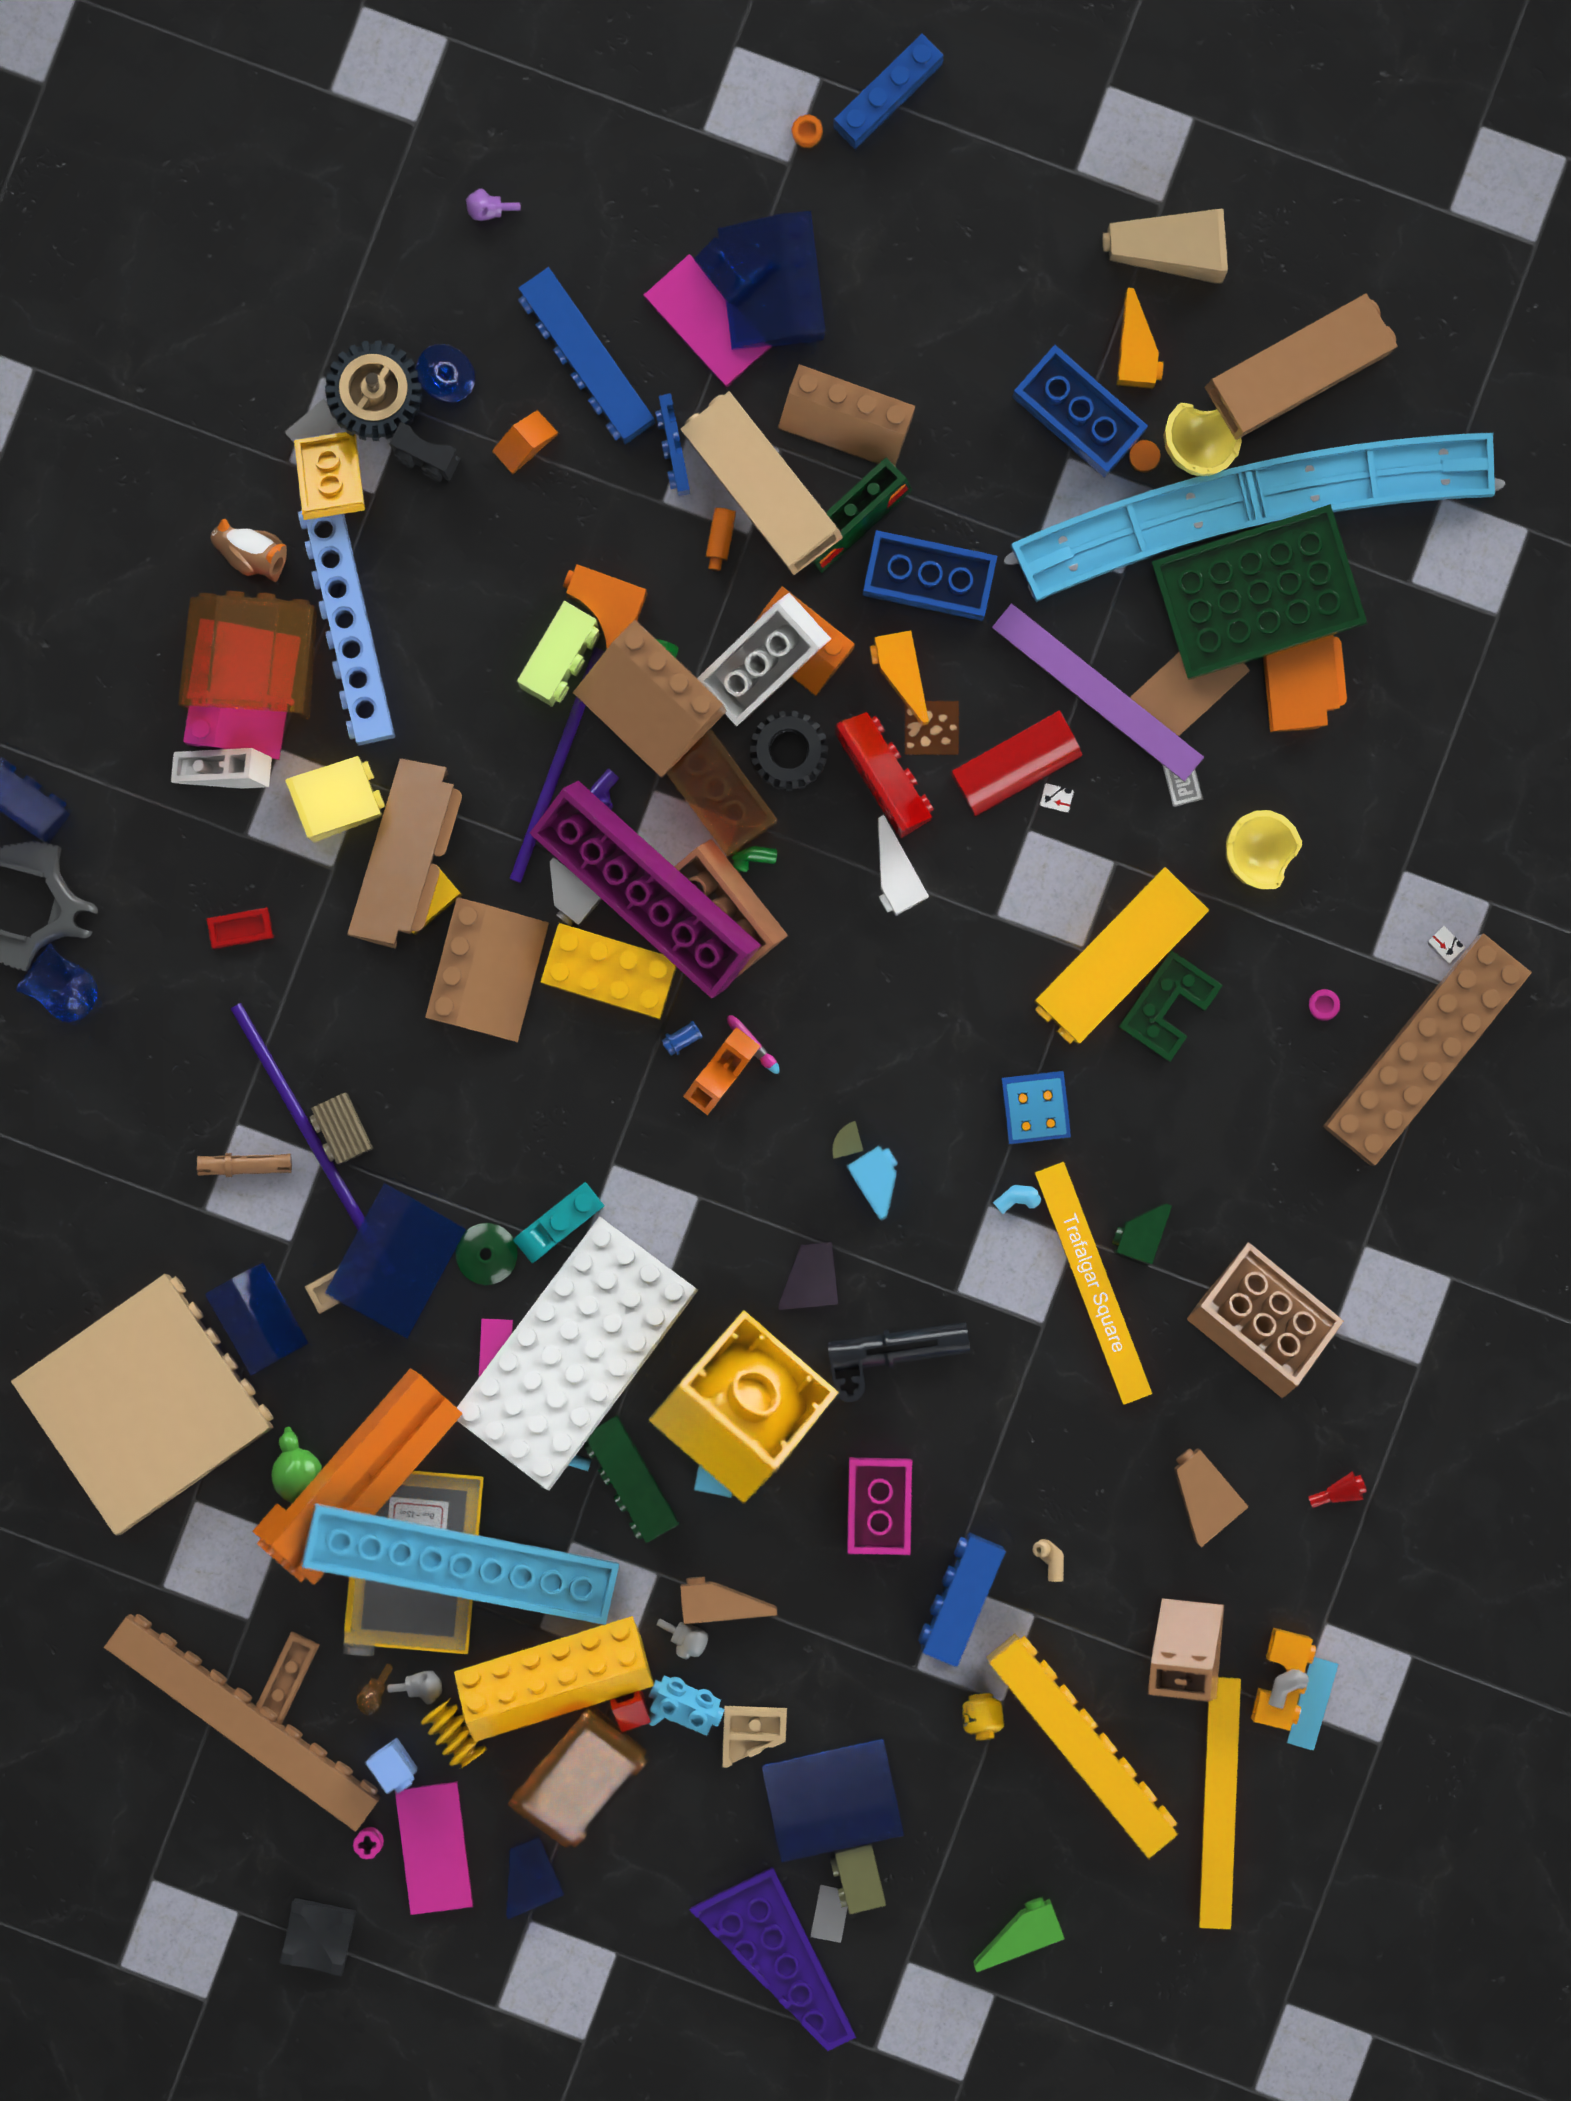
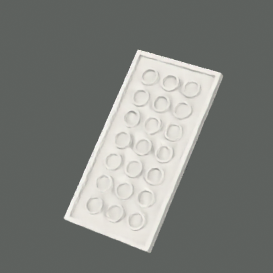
(574, 1353)

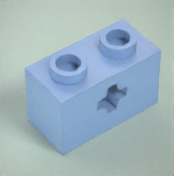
(392, 1766)

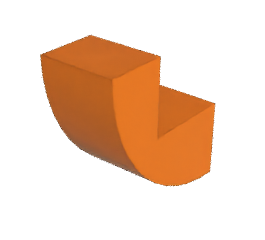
(721, 1071)

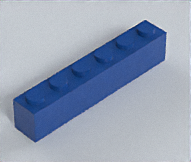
(585, 355)

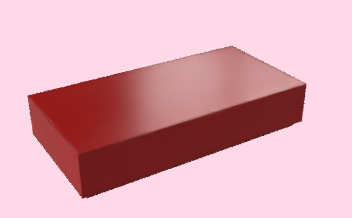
(240, 928)

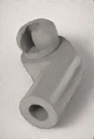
(1286, 1683)

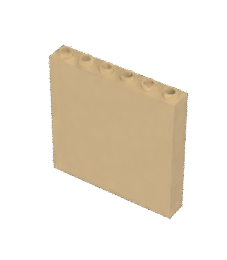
(143, 1403)

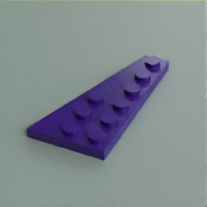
(769, 1940)

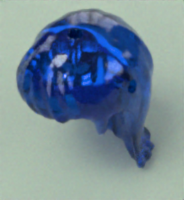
(60, 986)

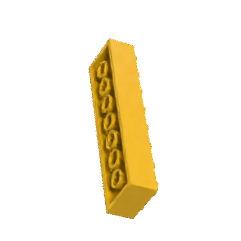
(1085, 1749)

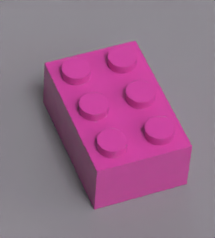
(879, 1506)

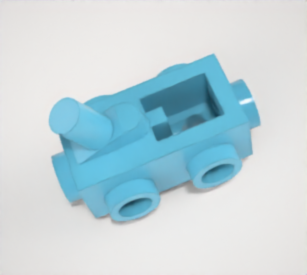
(684, 1705)

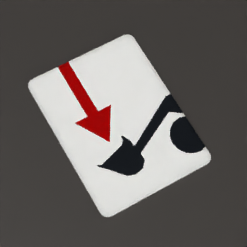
(1446, 944)

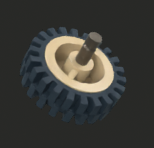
(373, 390)

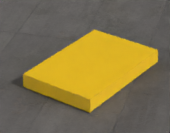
(329, 475)

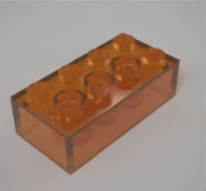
(720, 795)

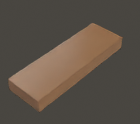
(288, 1675)

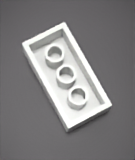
(764, 658)

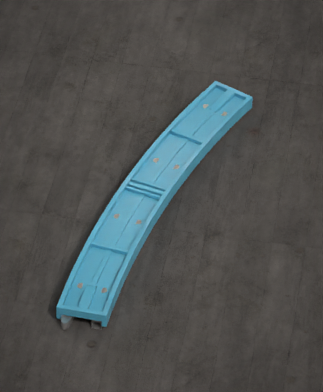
(1251, 498)

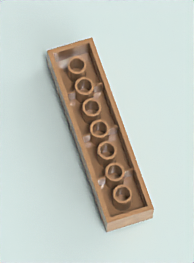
(1427, 1049)

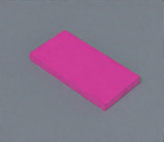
(700, 318)
(434, 1848)

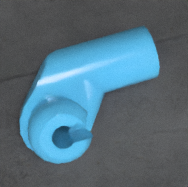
(1020, 1195)

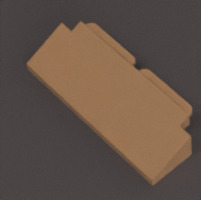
(401, 869)

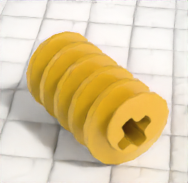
(453, 1734)

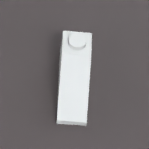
(222, 768)
(897, 877)

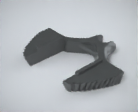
(41, 861)

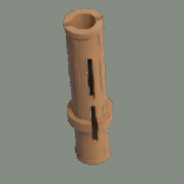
(248, 1164)

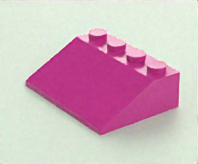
(235, 729)

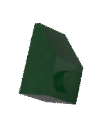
(1142, 1234)

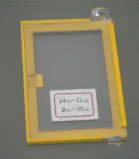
(412, 1617)

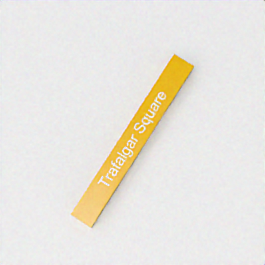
(1093, 1283)

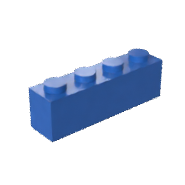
(888, 91)

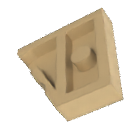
(751, 1730)

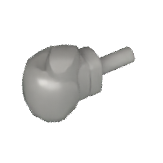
(688, 1638)
(422, 1685)

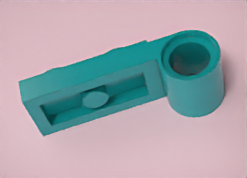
(558, 1222)

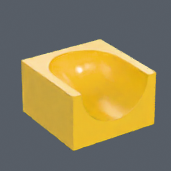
(743, 1406)

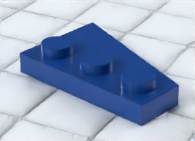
(672, 446)

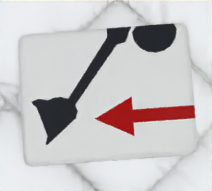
(1056, 797)

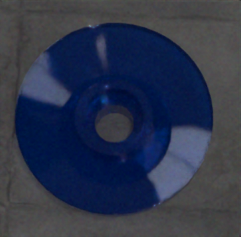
(450, 364)

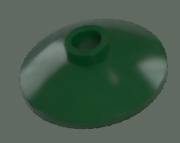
(503, 1254)

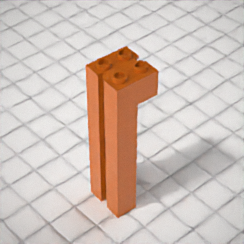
(364, 1468)

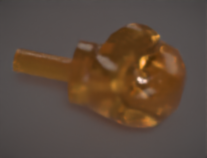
(370, 1696)

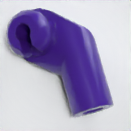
(603, 785)

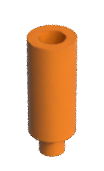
(720, 537)

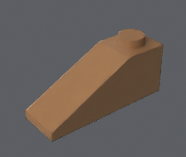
(715, 1602)

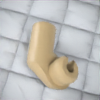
(1052, 1556)

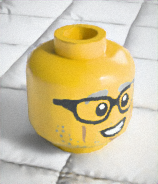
(983, 1716)

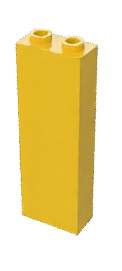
(1120, 957)

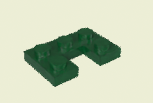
(1145, 1017)

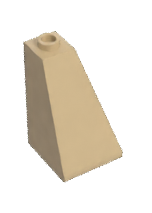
(1173, 244)

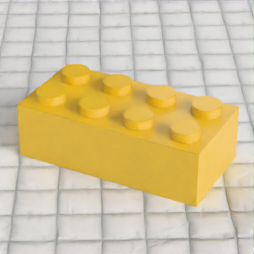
(609, 971)

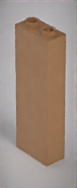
(1301, 366)

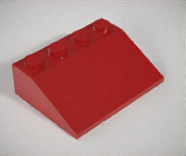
(883, 774)

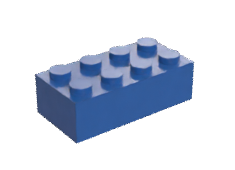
(1079, 411)
(929, 575)
(962, 1599)

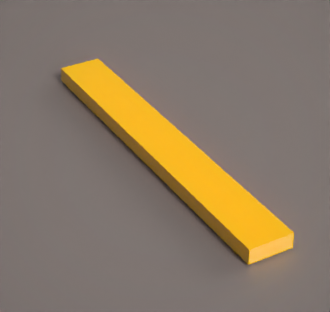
(1220, 1806)

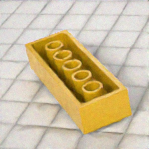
(553, 1679)

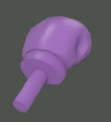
(485, 207)

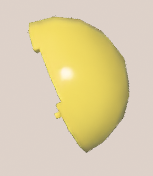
(1199, 441)
(1262, 848)

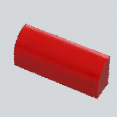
(1017, 763)

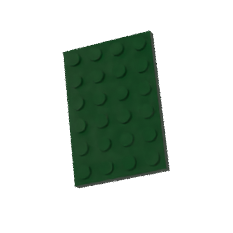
(1259, 592)

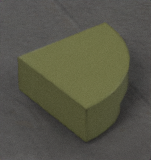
(847, 1141)

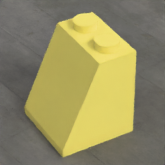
(335, 798)

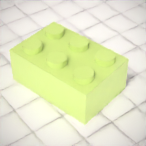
(559, 654)

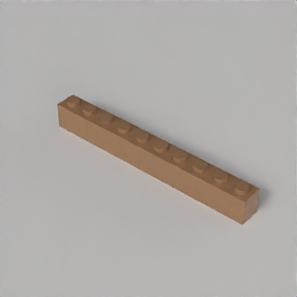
(242, 1722)

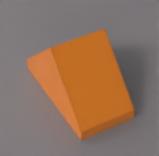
(524, 441)

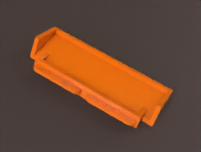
(1305, 684)

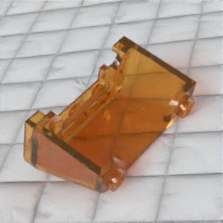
(578, 1777)

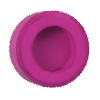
(1324, 1004)

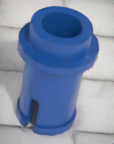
(681, 1038)

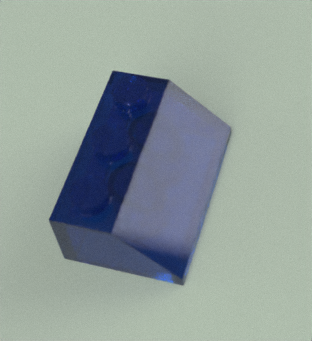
(28, 806)
(257, 1318)

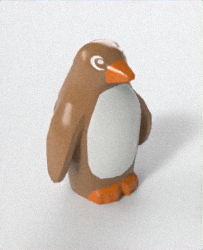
(250, 550)

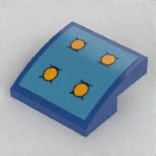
(1036, 1107)

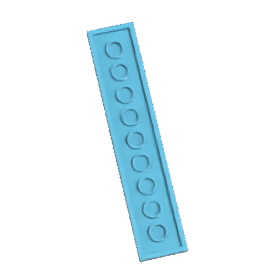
(459, 1564)

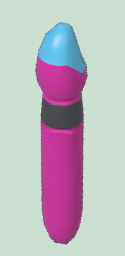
(766, 1059)

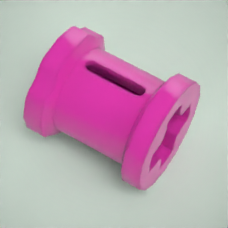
(375, 1836)

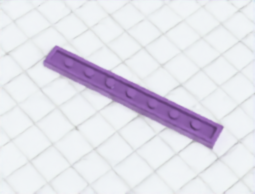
(1098, 692)

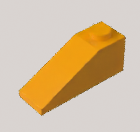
(1138, 349)
(899, 666)

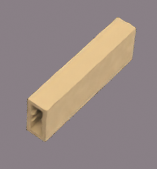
(761, 482)

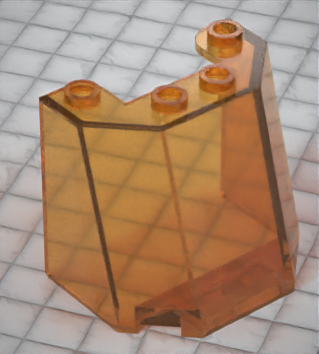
(249, 653)

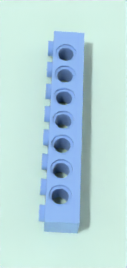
(379, 725)

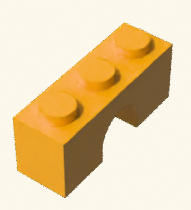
(1292, 1652)

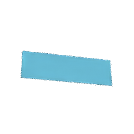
(1313, 1703)

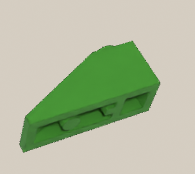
(1026, 1932)

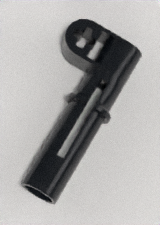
(853, 1353)

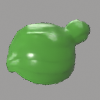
(293, 1468)

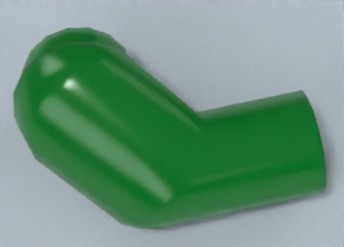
(753, 854)

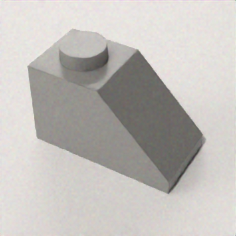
(571, 895)

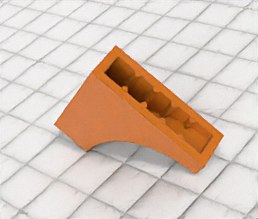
(607, 598)

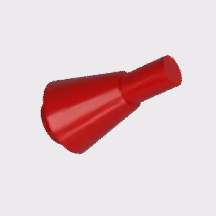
(1344, 1490)

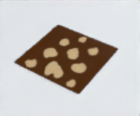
(940, 734)

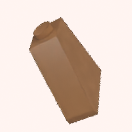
(1206, 1496)

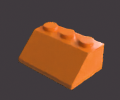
(827, 660)

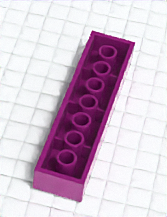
(644, 889)

